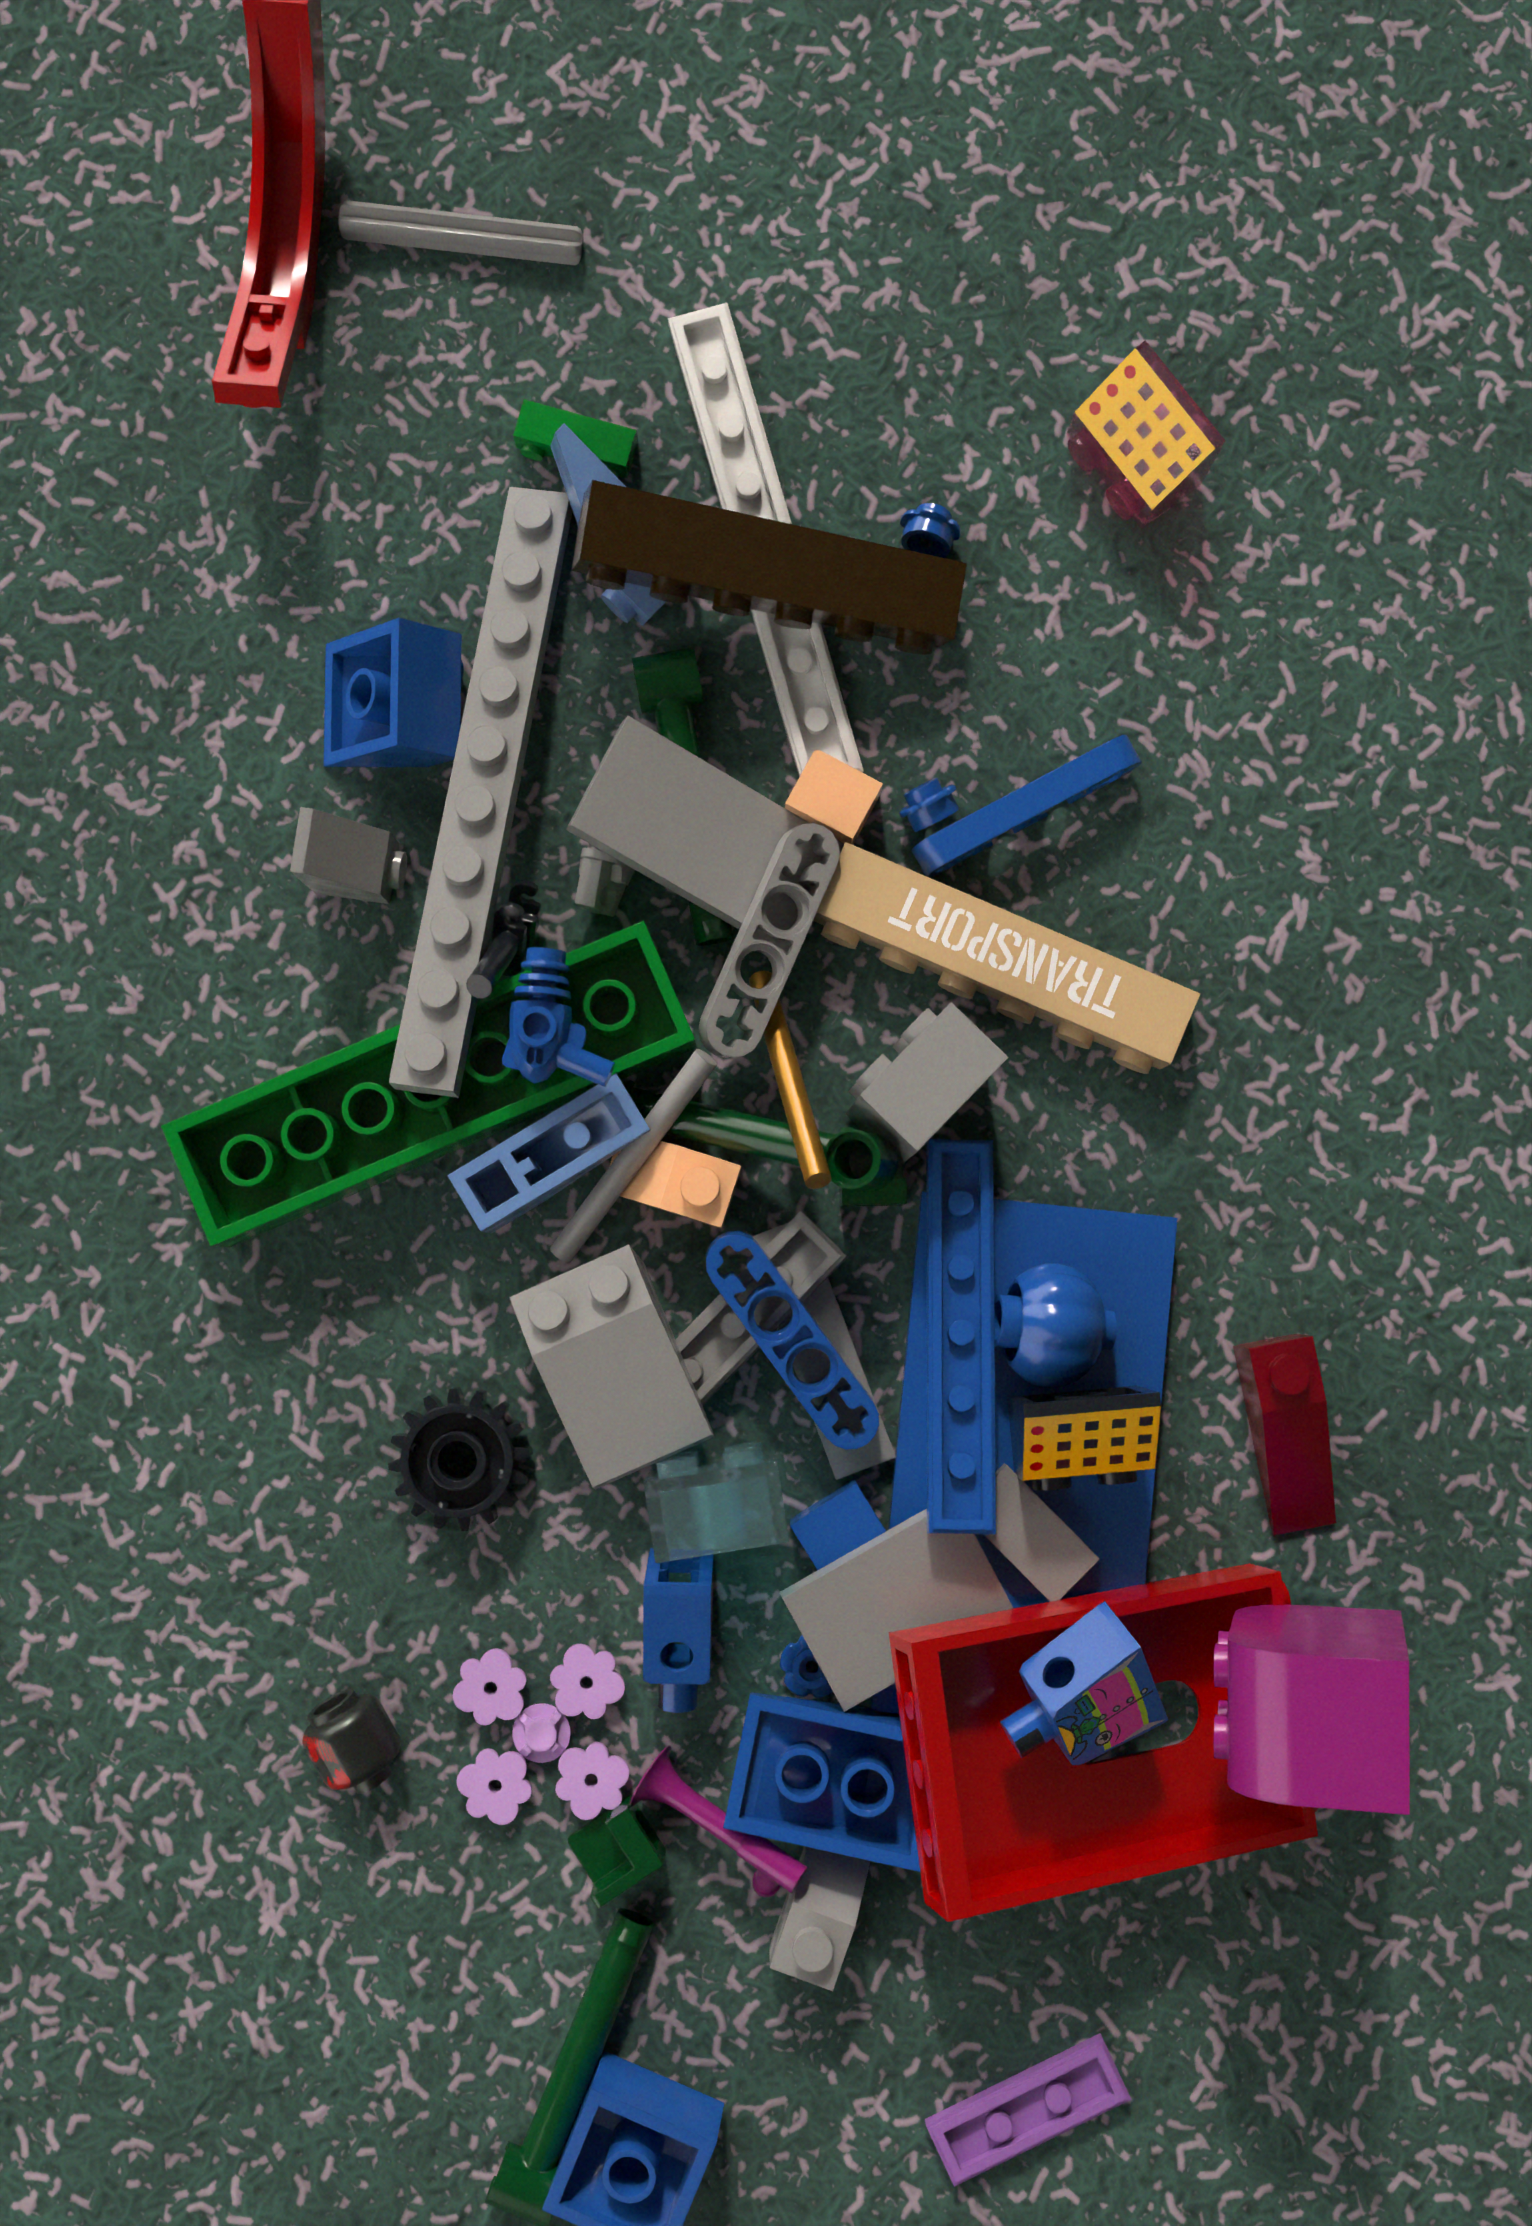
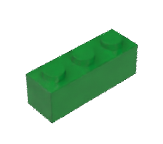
(608, 441)

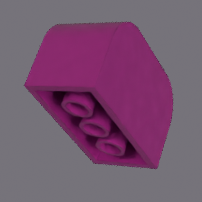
(1315, 1707)

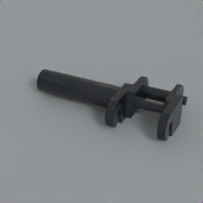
(512, 934)

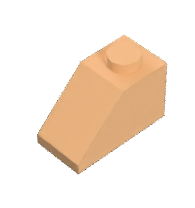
(685, 1183)

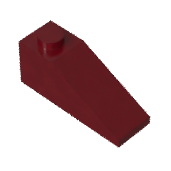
(1289, 1430)

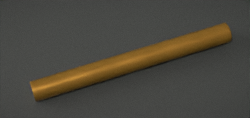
(793, 1093)

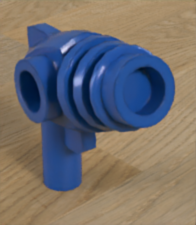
(542, 1029)

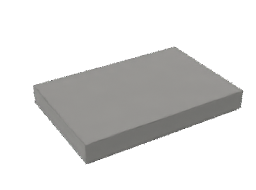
(888, 1587)

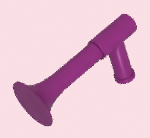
(772, 1863)

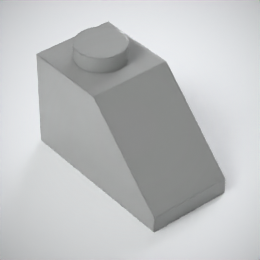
(346, 858)
(819, 1918)

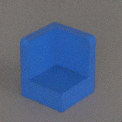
(836, 1525)

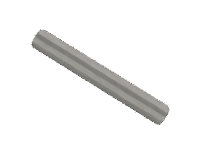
(460, 232)

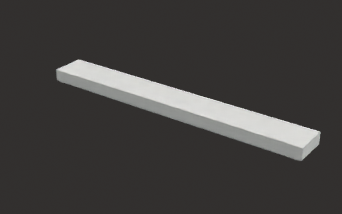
(750, 485)

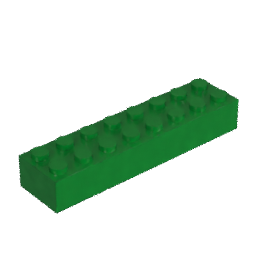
(346, 1129)

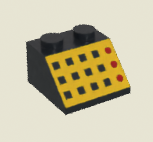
(1084, 1434)

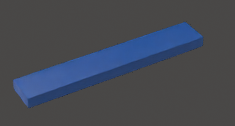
(960, 1337)

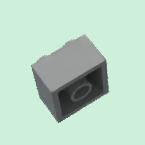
(934, 1075)

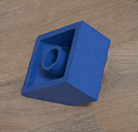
(393, 696)
(634, 2149)

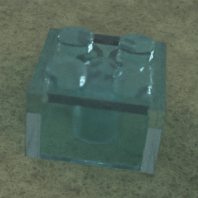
(715, 1503)

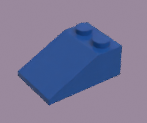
(824, 1780)

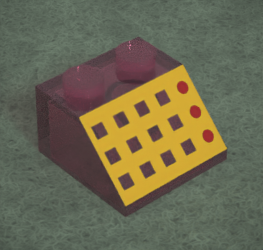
(1143, 438)

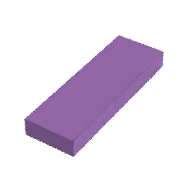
(1027, 2109)

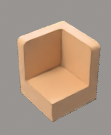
(834, 796)

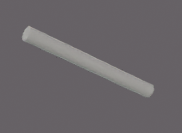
(633, 1156)

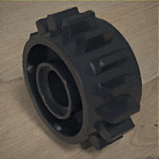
(425, 1466)

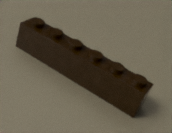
(767, 567)

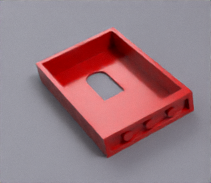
(1036, 1826)

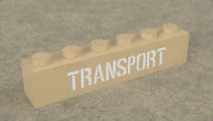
(1005, 958)

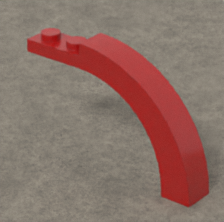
(285, 203)

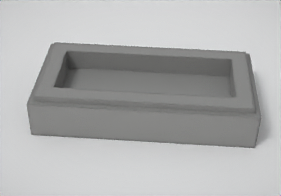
(1037, 1538)

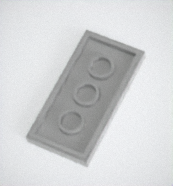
(687, 825)

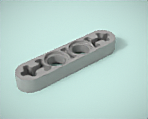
(776, 944)

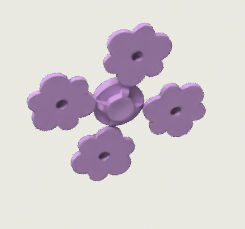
(540, 1734)

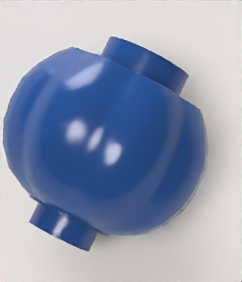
(1052, 1325)

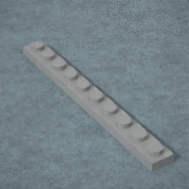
(482, 793)

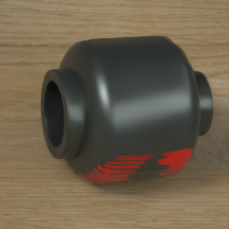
(351, 1741)

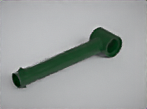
(669, 688)
(774, 1139)
(530, 2168)

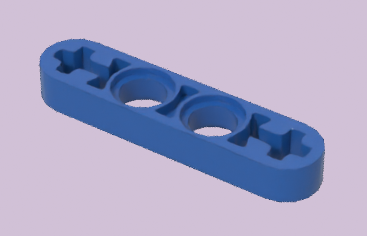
(1026, 805)
(785, 1344)

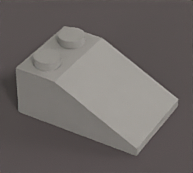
(612, 1366)

